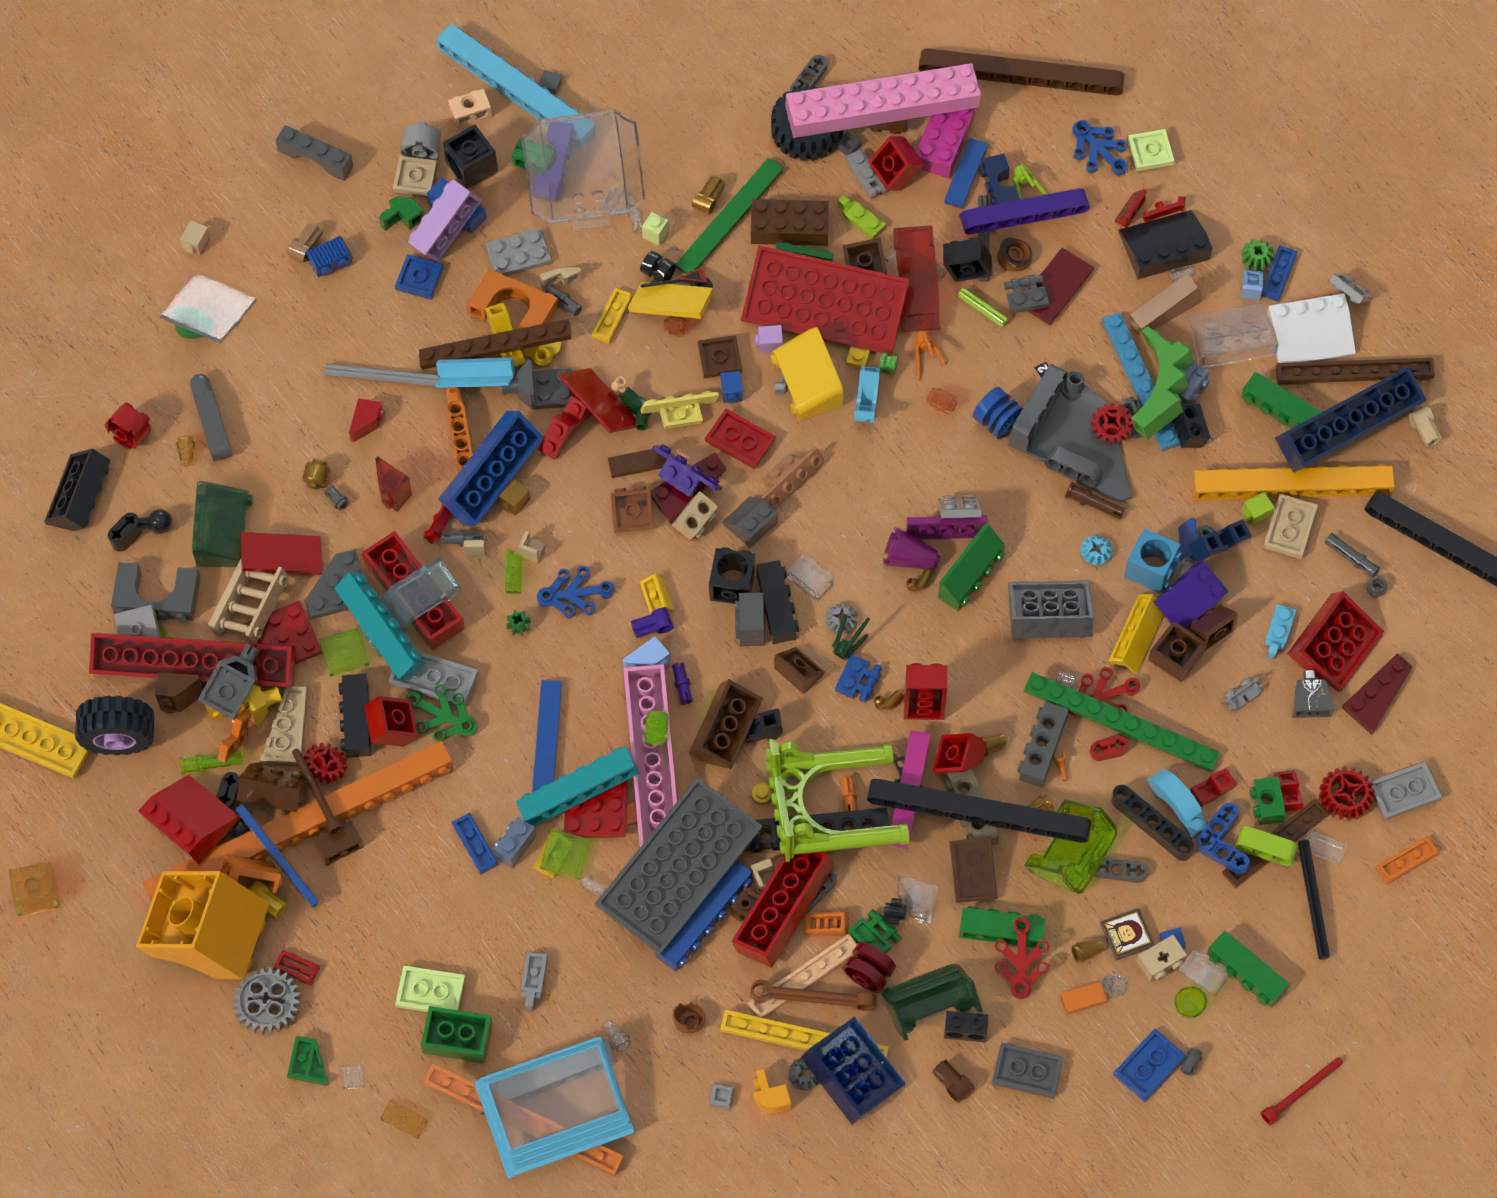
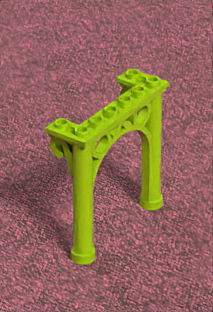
(801, 838)

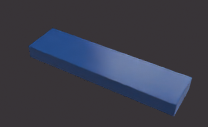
(965, 173)

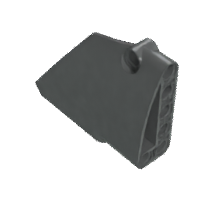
(1059, 432)

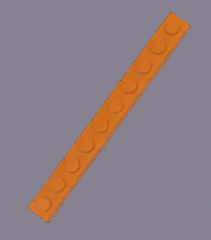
(466, 1092)

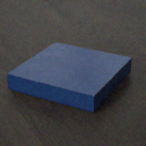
(419, 276)

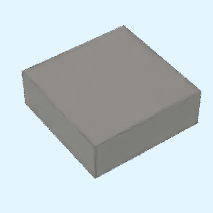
(721, 1096)

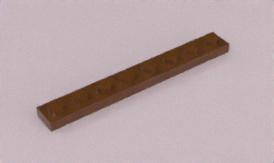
(497, 343)
(1351, 370)

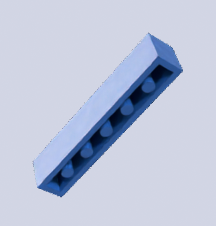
(704, 919)

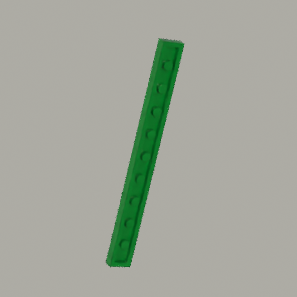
(1122, 721)

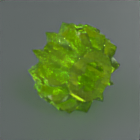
(656, 727)

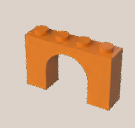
(497, 287)

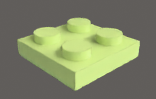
(1151, 150)

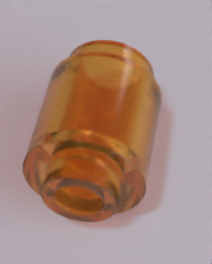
(941, 400)

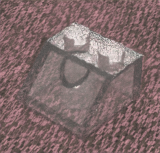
(918, 897)

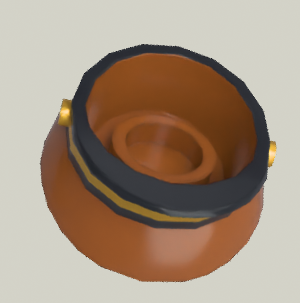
(1014, 254)

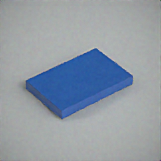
(1149, 1065)

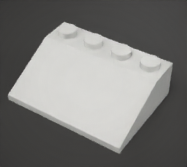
(1313, 329)

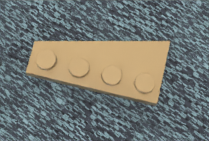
(287, 728)

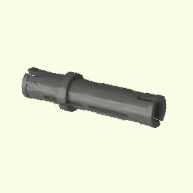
(1359, 560)

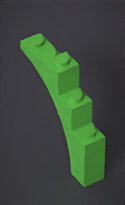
(1171, 381)

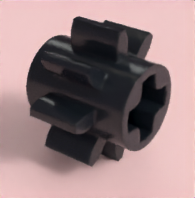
(895, 911)

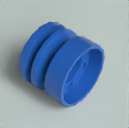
(997, 412)

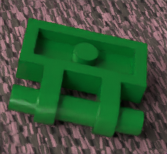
(865, 932)

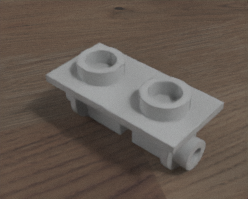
(1235, 697)

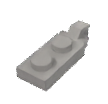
(533, 978)

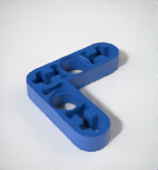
(1217, 844)

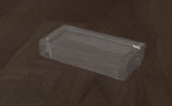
(1326, 847)

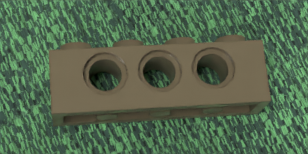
(967, 780)

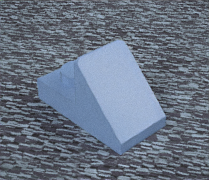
(1252, 285)

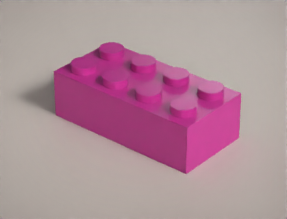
(944, 141)

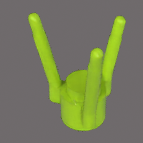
(1024, 176)

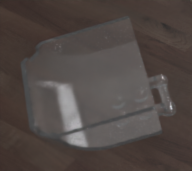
(583, 168)

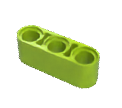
(1266, 846)

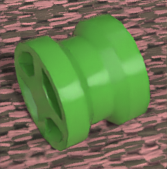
(888, 362)

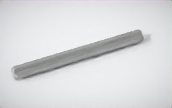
(381, 374)

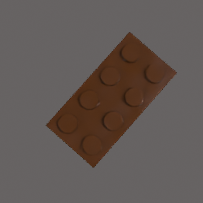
(790, 222)

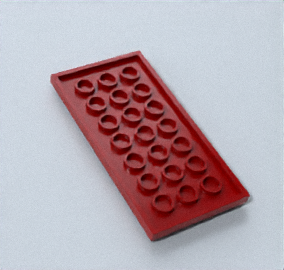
(840, 300)

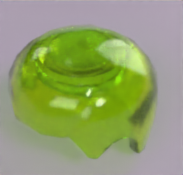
(1190, 1002)

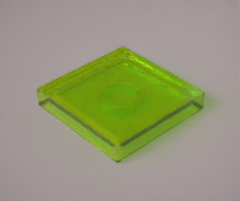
(344, 652)
(564, 854)

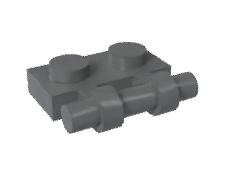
(1027, 299)

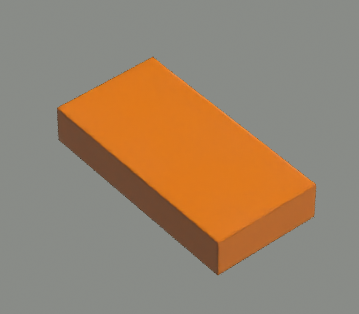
(1083, 997)

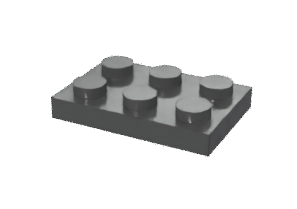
(1027, 1070)

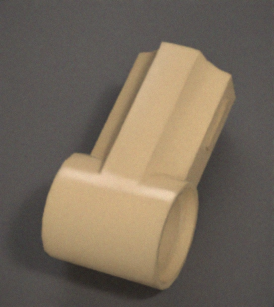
(1424, 422)

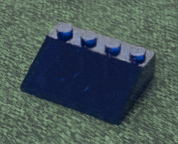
(853, 1070)

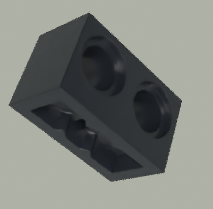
(1191, 427)
(966, 1026)

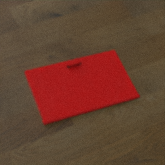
(599, 399)

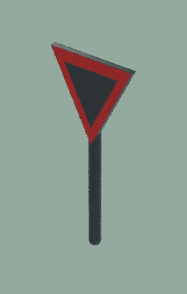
(694, 276)

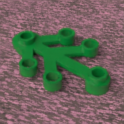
(444, 715)

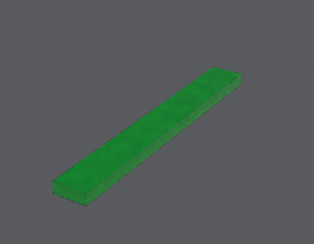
(729, 216)

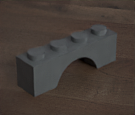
(330, 158)

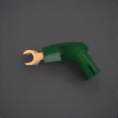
(632, 402)

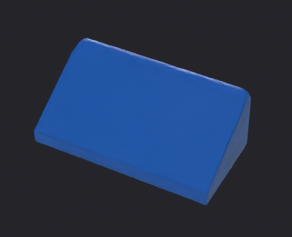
(1187, 535)

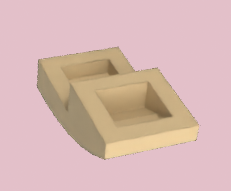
(567, 276)

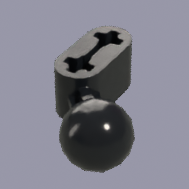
(131, 527)
(229, 793)

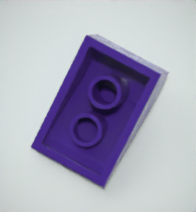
(1191, 595)

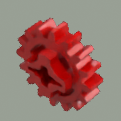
(1112, 414)
(325, 762)

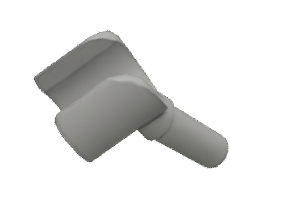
(780, 387)

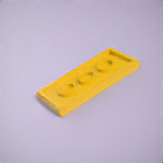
(671, 300)

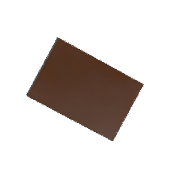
(973, 869)

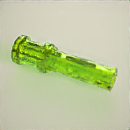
(200, 763)

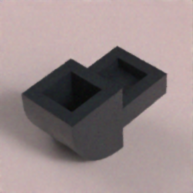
(766, 726)

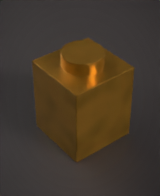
(514, 497)

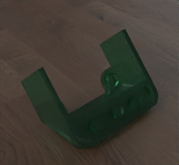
(928, 995)

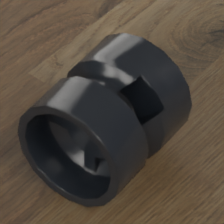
(658, 267)

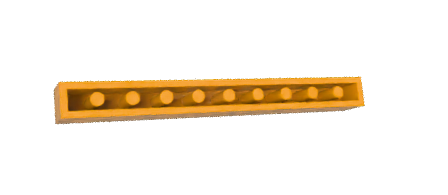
(1304, 483)

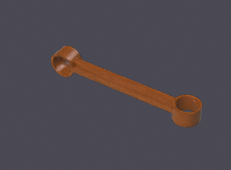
(862, 1001)

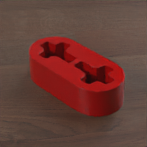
(1109, 751)

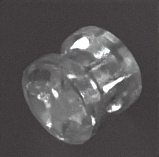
(1066, 679)

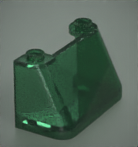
(218, 524)

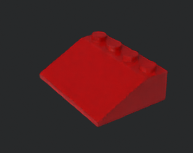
(1336, 640)
(189, 817)

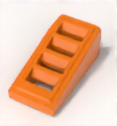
(827, 931)

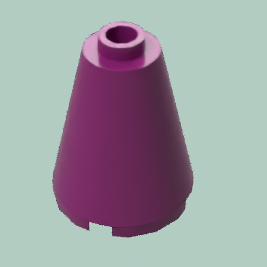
(909, 552)

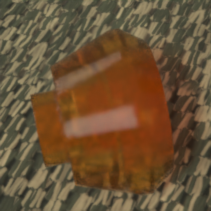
(674, 325)

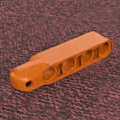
(459, 420)

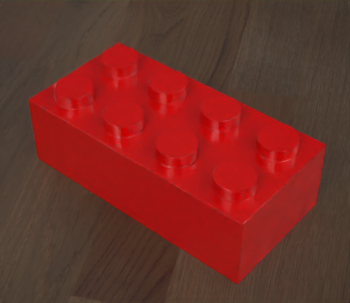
(925, 691)

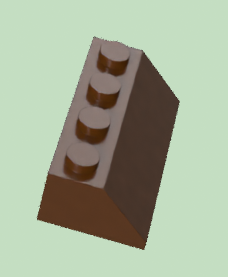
(726, 725)

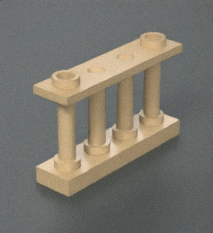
(235, 590)

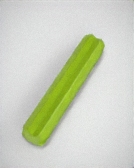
(983, 307)

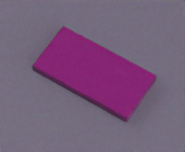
(944, 527)

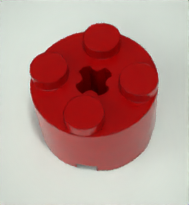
(128, 426)

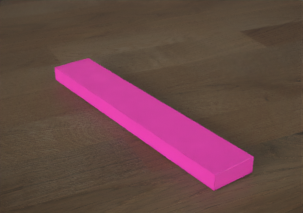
(912, 775)

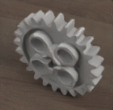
(269, 982)

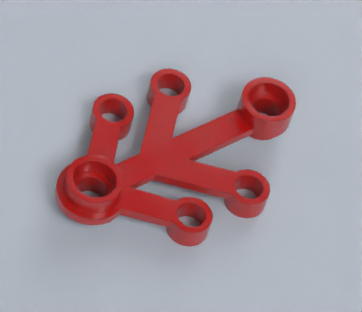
(1103, 696)
(1021, 962)

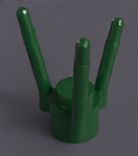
(844, 648)

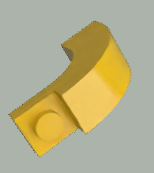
(500, 322)

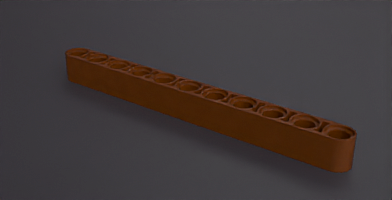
(1028, 72)

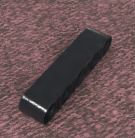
(1154, 831)

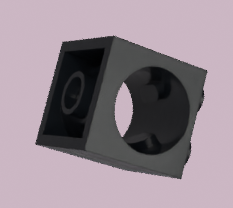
(470, 156)
(725, 560)

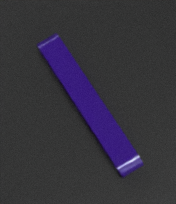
(1024, 211)

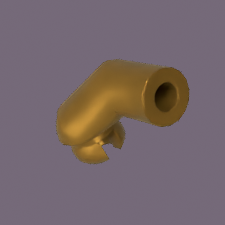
(921, 583)
(888, 703)

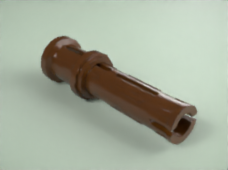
(1085, 497)

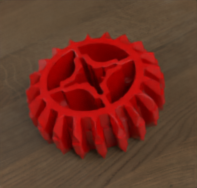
(1359, 786)

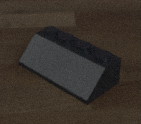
(77, 490)

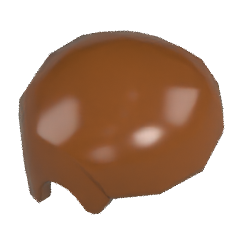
(688, 1018)

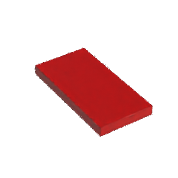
(292, 552)

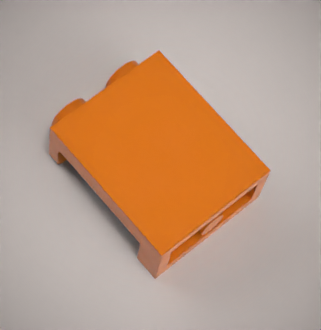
(235, 866)

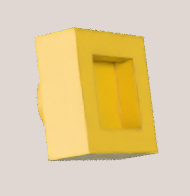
(857, 357)

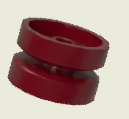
(869, 967)

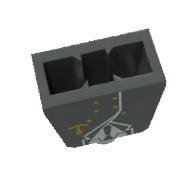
(1312, 697)

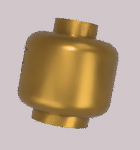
(316, 474)

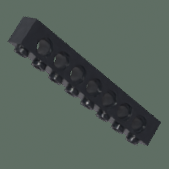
(835, 821)

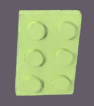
(427, 988)

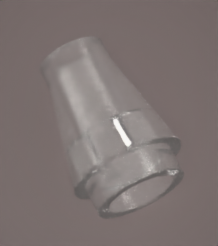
(617, 1037)

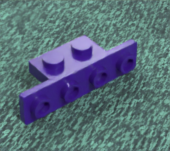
(681, 474)

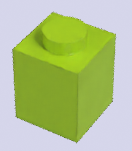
(1257, 509)

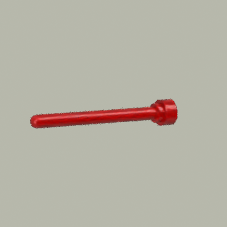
(1271, 1114)

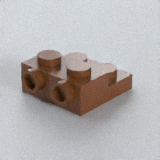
(632, 509)

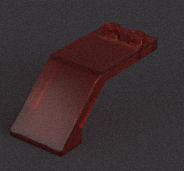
(918, 263)

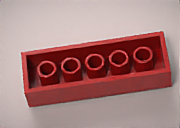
(391, 562)
(781, 906)

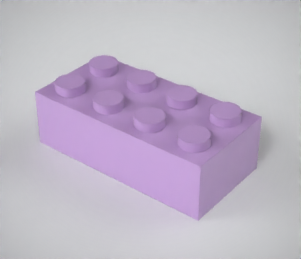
(444, 220)

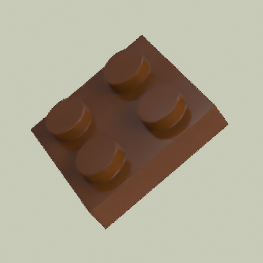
(719, 356)

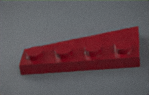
(673, 501)
(1375, 696)

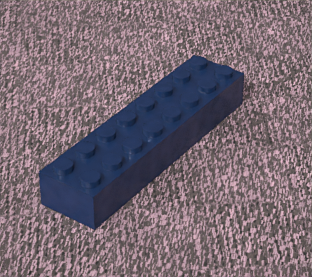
(1350, 419)

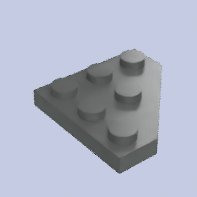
(323, 597)

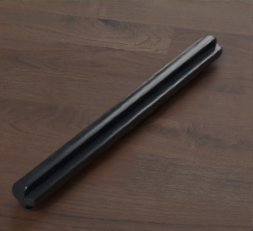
(1313, 899)

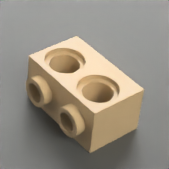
(692, 513)

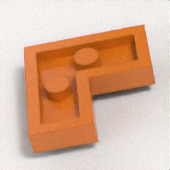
(236, 737)

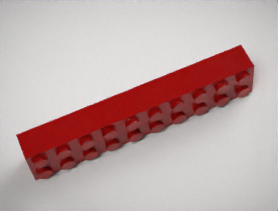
(151, 654)

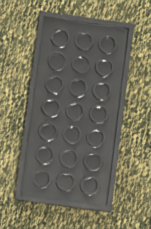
(678, 866)

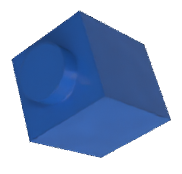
(731, 387)

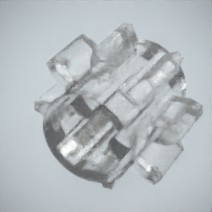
(1115, 984)

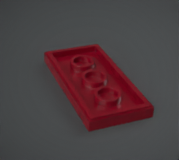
(1061, 280)

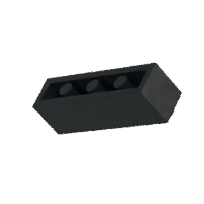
(776, 601)
(355, 725)

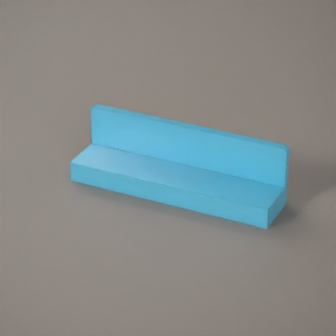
(475, 372)

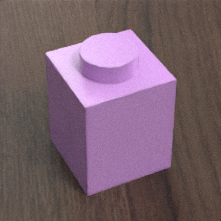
(768, 338)

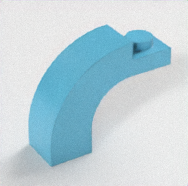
(867, 394)
(1180, 799)

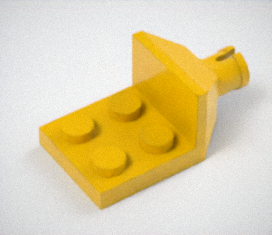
(257, 702)

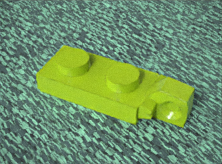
(861, 217)

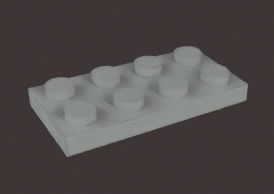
(436, 671)

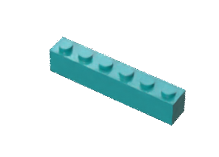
(380, 625)
(578, 786)

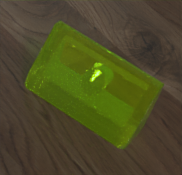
(513, 572)

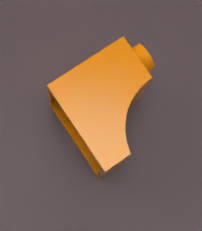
(203, 923)

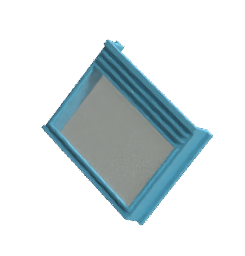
(554, 1106)

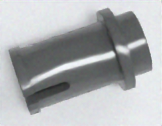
(340, 502)
(1191, 1061)

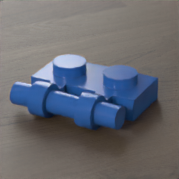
(852, 676)

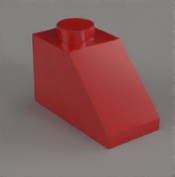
(366, 418)

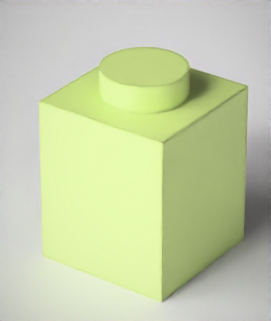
(655, 228)

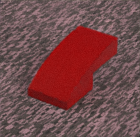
(1214, 787)
(1290, 790)

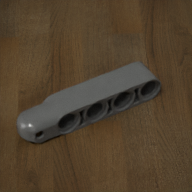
(210, 417)

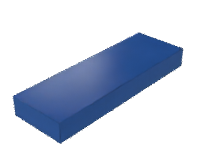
(1278, 273)
(475, 843)

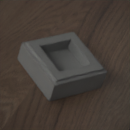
(550, 81)
(848, 144)

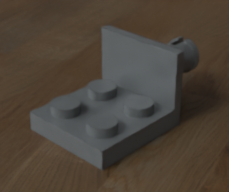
(539, 388)
(231, 682)

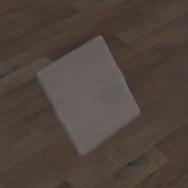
(208, 308)

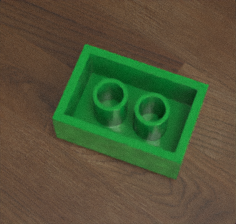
(456, 1034)

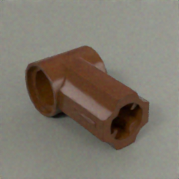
(957, 1085)

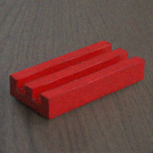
(312, 975)

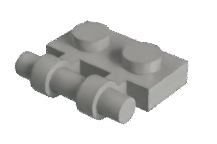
(1348, 285)

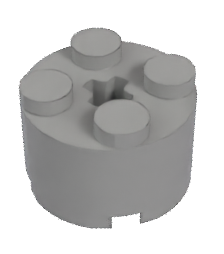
(420, 141)

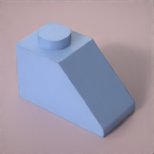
(648, 654)

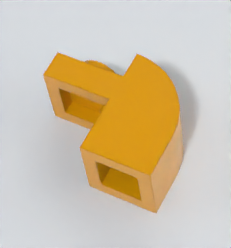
(767, 1099)

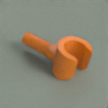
(1060, 762)

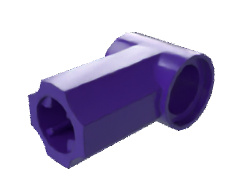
(657, 621)

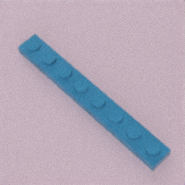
(1136, 372)

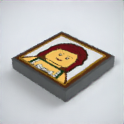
(1127, 934)

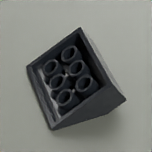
(1166, 244)

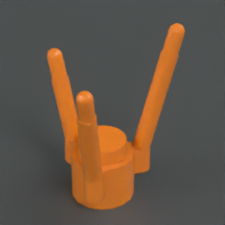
(925, 343)

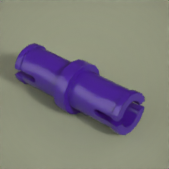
(682, 683)

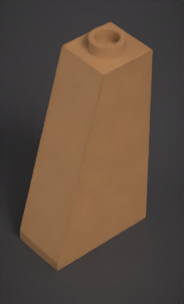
(1167, 304)

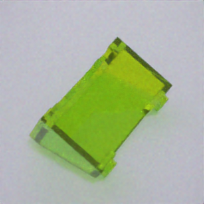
(1075, 863)

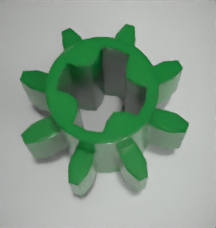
(518, 628)

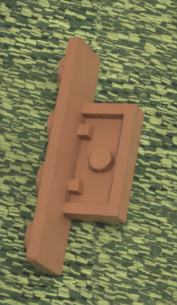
(789, 475)

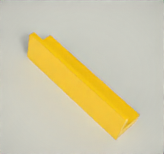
(1137, 633)

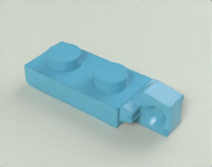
(1279, 629)

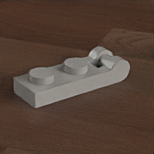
(864, 173)

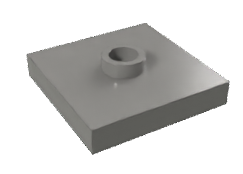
(138, 622)

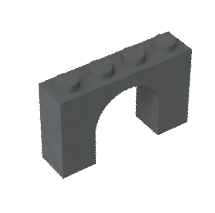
(178, 605)

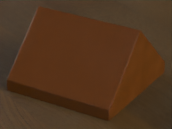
(797, 669)

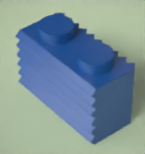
(329, 256)

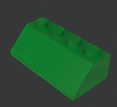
(971, 568)

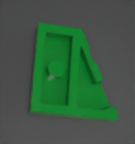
(306, 1062)

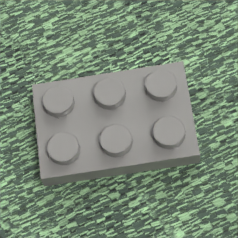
(518, 252)
(959, 507)
(1405, 791)

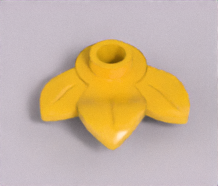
(547, 351)

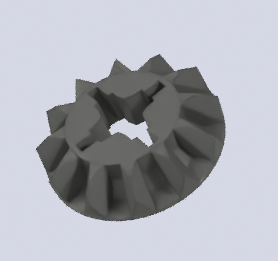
(802, 1082)

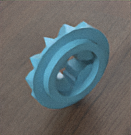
(1094, 557)

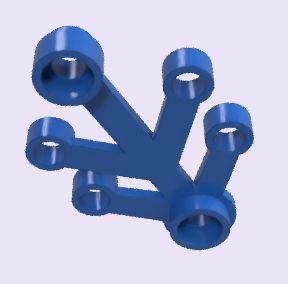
(1099, 146)
(573, 593)

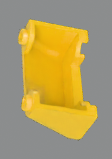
(809, 375)

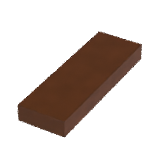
(635, 463)

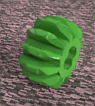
(1257, 255)

